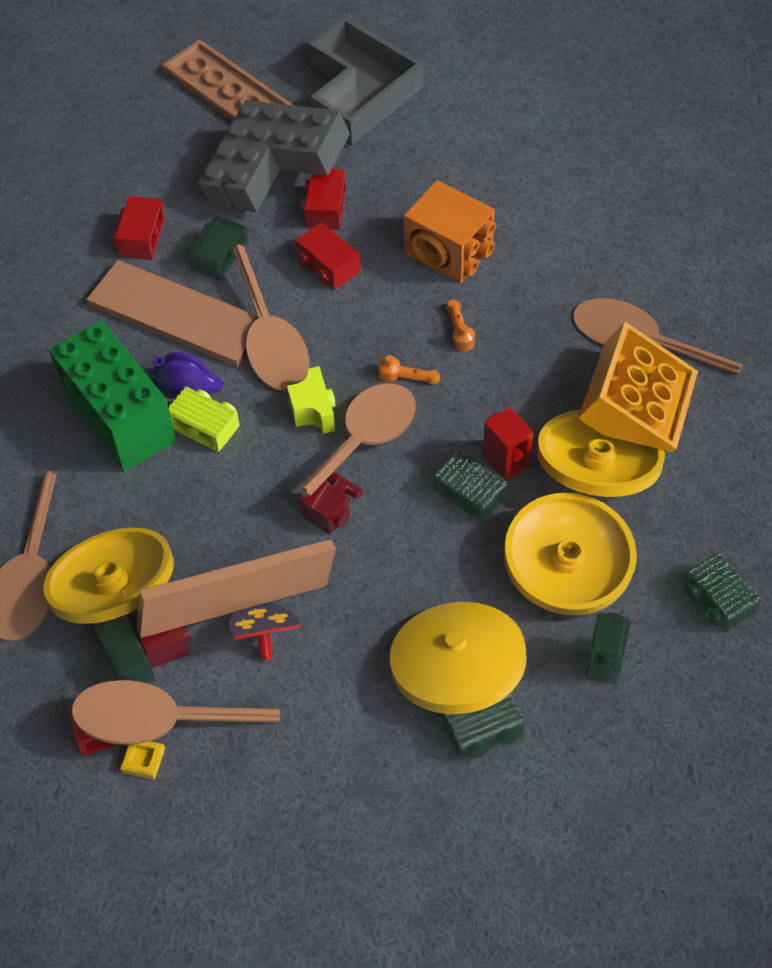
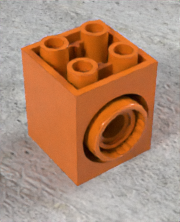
(449, 231)

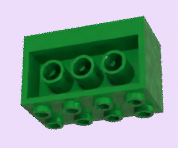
(113, 395)

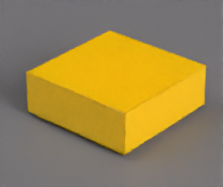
(142, 759)

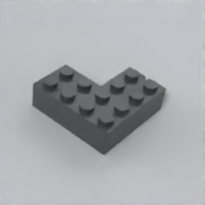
(365, 74)
(271, 140)

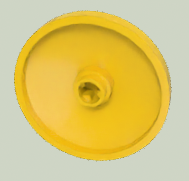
(594, 462)
(569, 553)
(106, 573)
(458, 657)

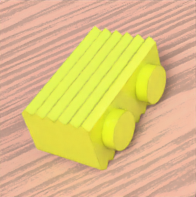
(203, 418)

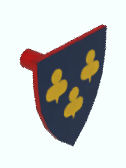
(260, 622)

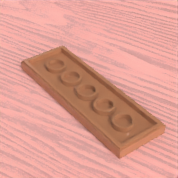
(217, 80)
(174, 312)
(234, 588)

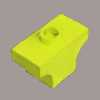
(312, 402)

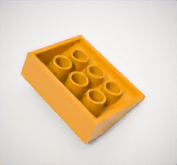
(638, 391)

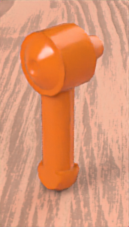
(462, 335)
(390, 370)

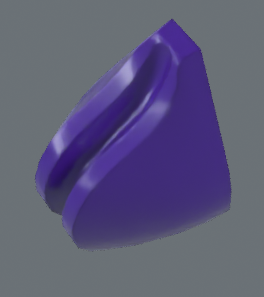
(180, 371)

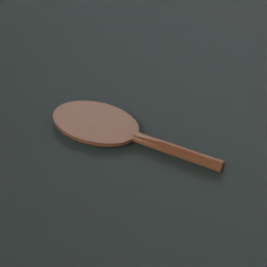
(603, 316)
(271, 343)
(371, 419)
(23, 577)
(141, 712)

